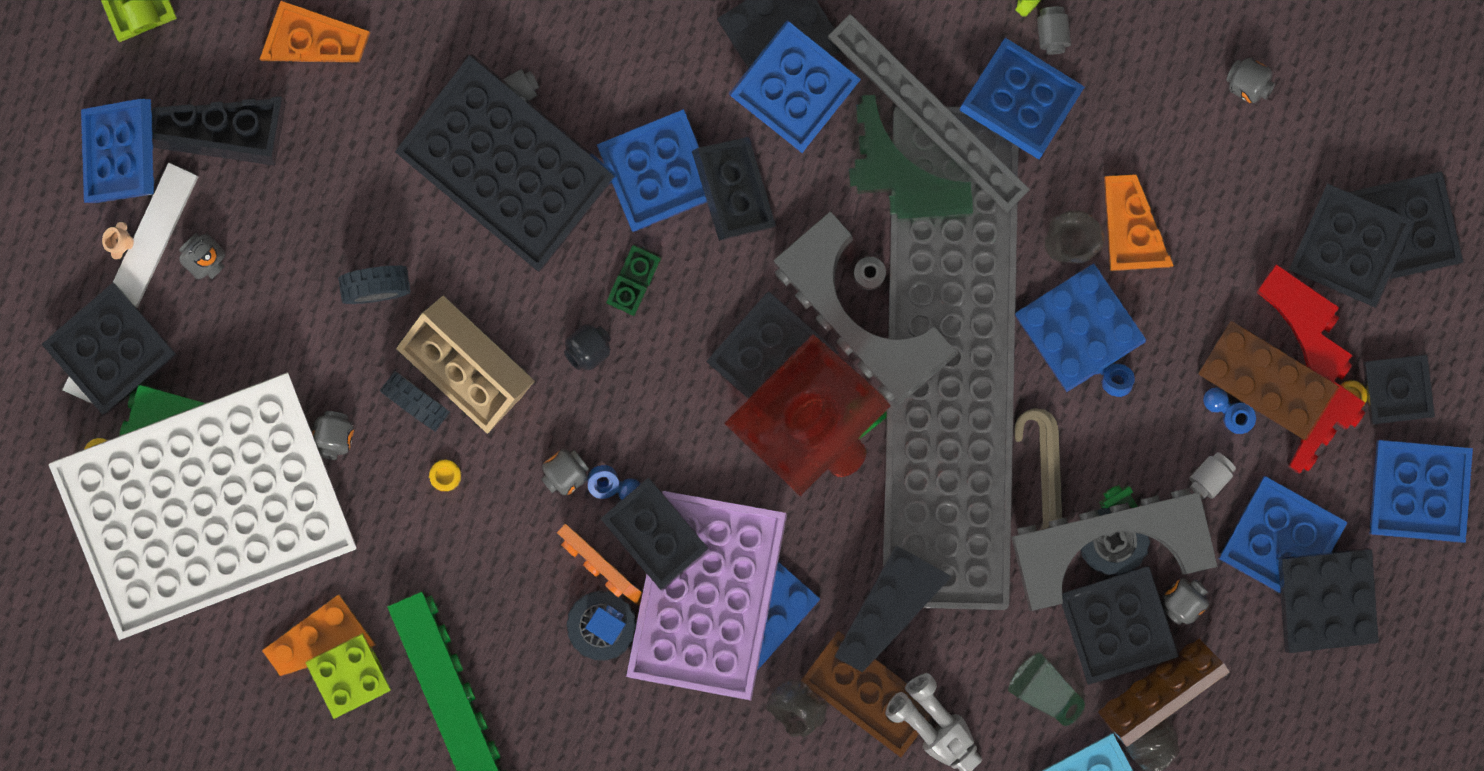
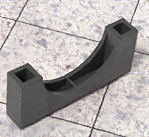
(896, 364)
(1173, 522)

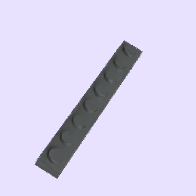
(928, 113)

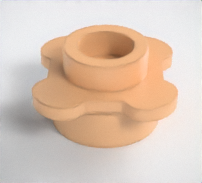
(117, 240)

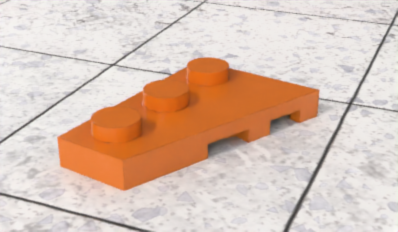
(312, 38)
(1131, 229)
(597, 564)
(314, 635)

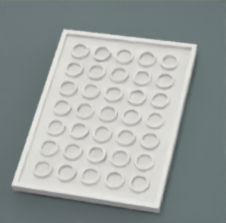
(202, 506)

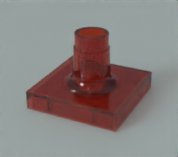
(809, 417)

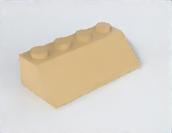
(465, 364)

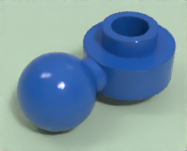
(1117, 373)
(1217, 401)
(611, 485)

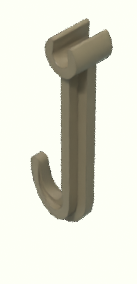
(1048, 461)

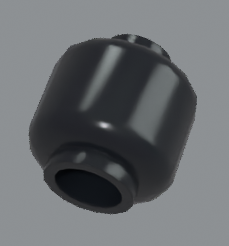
(587, 347)

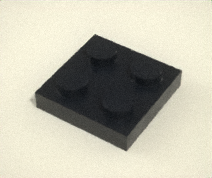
(1398, 389)

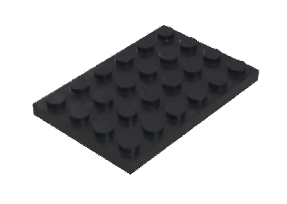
(505, 163)

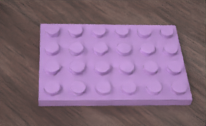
(713, 617)

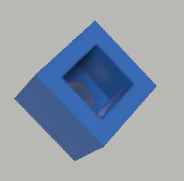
(606, 624)

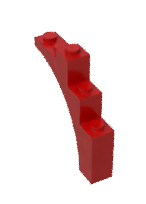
(1308, 316)

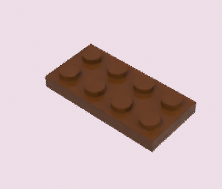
(1268, 380)
(1163, 692)
(863, 696)

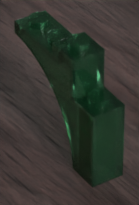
(886, 169)

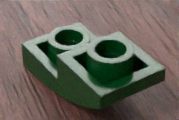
(634, 279)

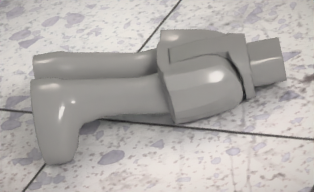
(947, 742)

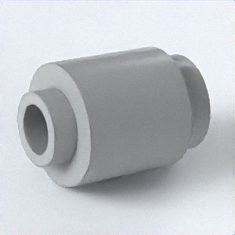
(1212, 476)

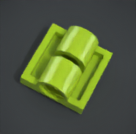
(137, 16)
(348, 675)

